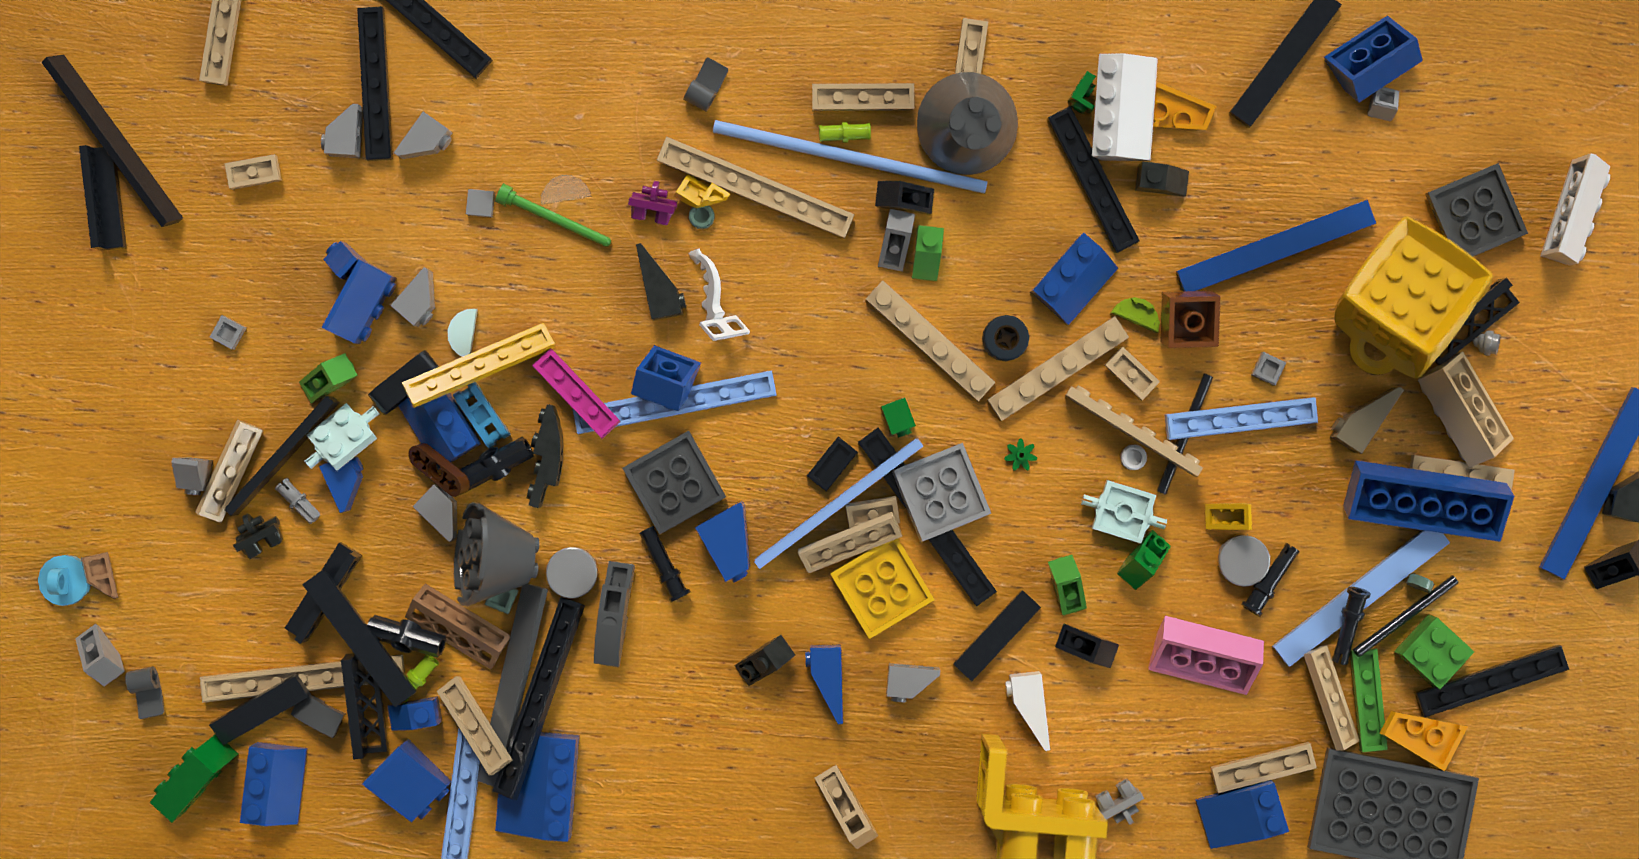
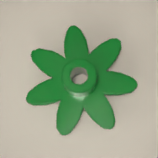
(1016, 458)

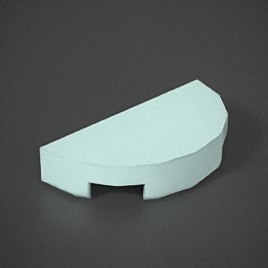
(462, 331)

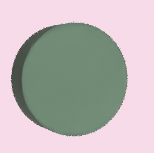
(702, 217)
(1420, 583)

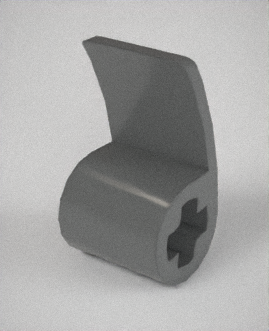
(706, 85)
(148, 691)

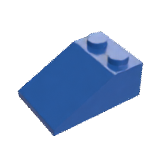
(1242, 815)

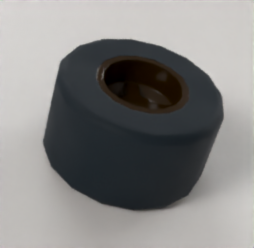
(1013, 338)

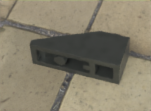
(661, 293)

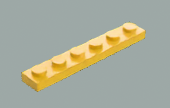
(478, 365)

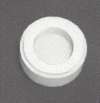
(1133, 457)

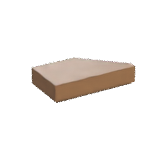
(99, 573)

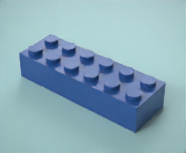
(1428, 501)

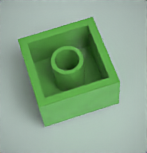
(1434, 651)

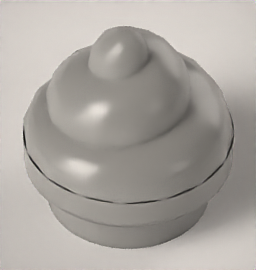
(1487, 343)

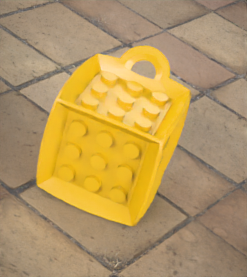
(1410, 299)

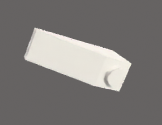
(1028, 697)

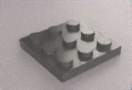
(1477, 211)
(674, 482)

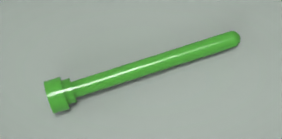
(508, 196)

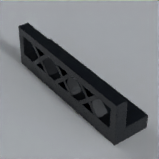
(102, 199)
(1498, 288)
(308, 613)
(356, 710)

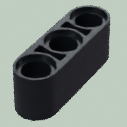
(391, 391)

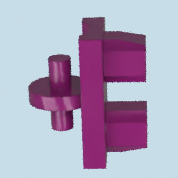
(653, 201)

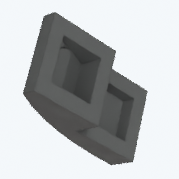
(319, 715)

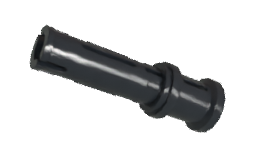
(669, 575)
(1265, 589)
(1352, 615)

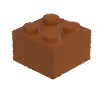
(1190, 319)

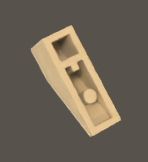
(846, 807)

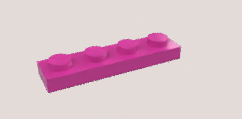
(576, 393)

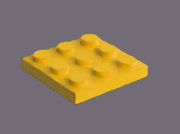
(882, 587)

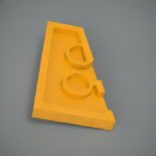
(1180, 110)
(1424, 737)

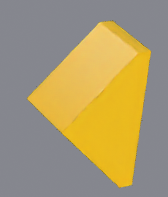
(1228, 516)

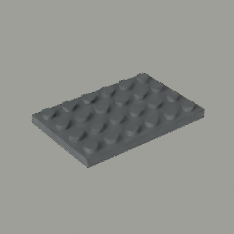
(1390, 809)

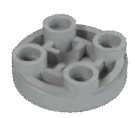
(1243, 560)
(571, 572)

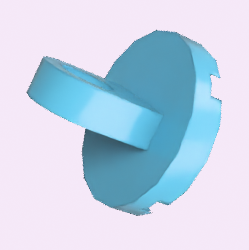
(63, 580)

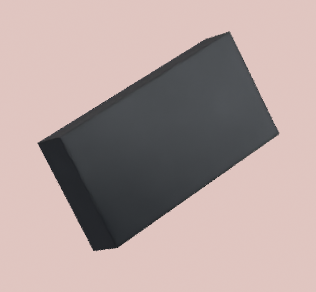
(832, 464)

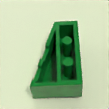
(191, 777)

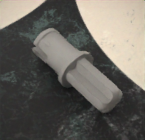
(298, 501)

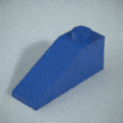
(827, 673)

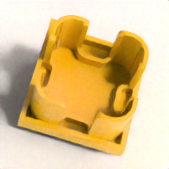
(1024, 814)

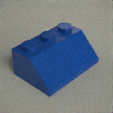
(1374, 58)
(1074, 278)
(360, 302)
(441, 426)
(273, 784)

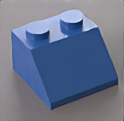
(665, 378)

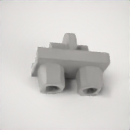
(1129, 797)

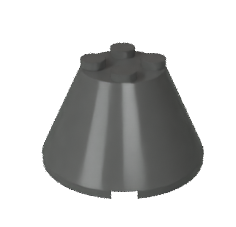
(967, 123)
(491, 556)

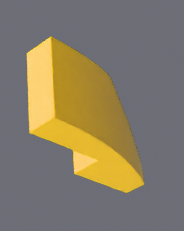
(698, 194)

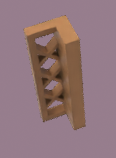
(459, 623)

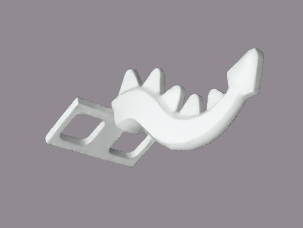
(712, 302)

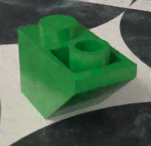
(1144, 560)

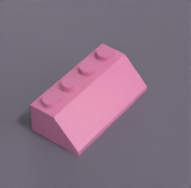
(1206, 655)

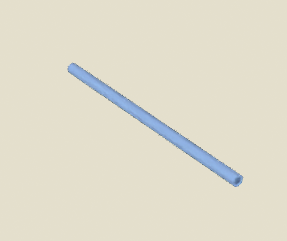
(850, 156)

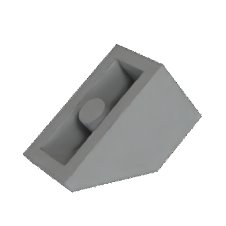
(344, 134)
(424, 138)
(896, 240)
(417, 299)
(192, 474)
(439, 511)
(99, 656)
(908, 680)

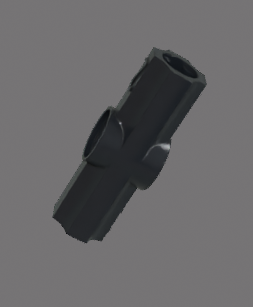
(497, 462)
(407, 636)

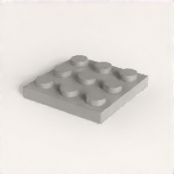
(941, 492)

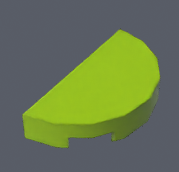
(1138, 312)

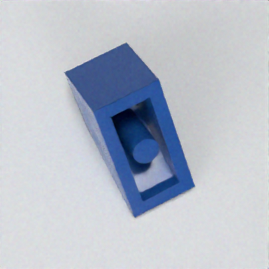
(342, 259)
(343, 482)
(415, 714)

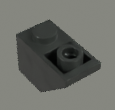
(1624, 500)
(765, 660)

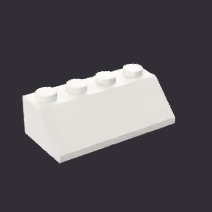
(1124, 107)
(1576, 210)

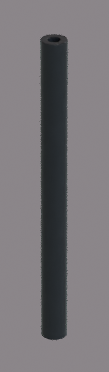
(1181, 443)
(1405, 616)

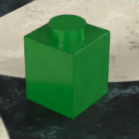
(898, 417)

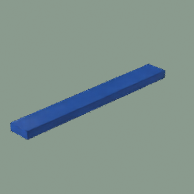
(1276, 247)
(1594, 488)

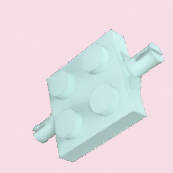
(341, 436)
(1124, 511)

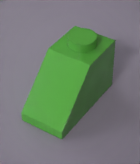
(927, 253)
(328, 377)
(1067, 584)

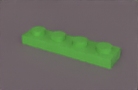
(1368, 700)

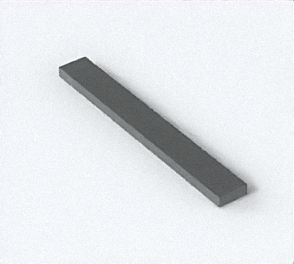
(516, 668)

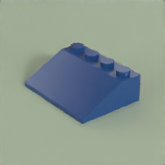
(547, 794)

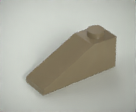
(1362, 423)

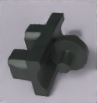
(251, 534)

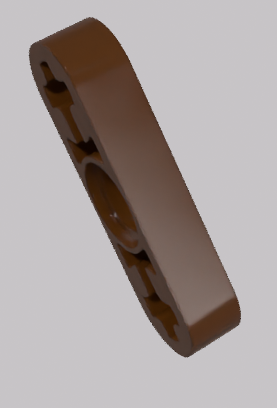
(452, 479)

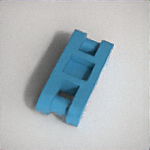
(481, 414)

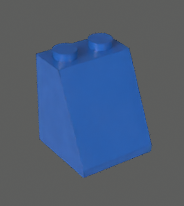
(728, 541)
(408, 782)

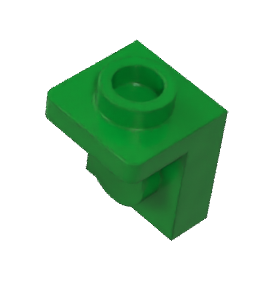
(1083, 88)

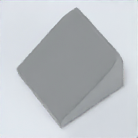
(1384, 104)

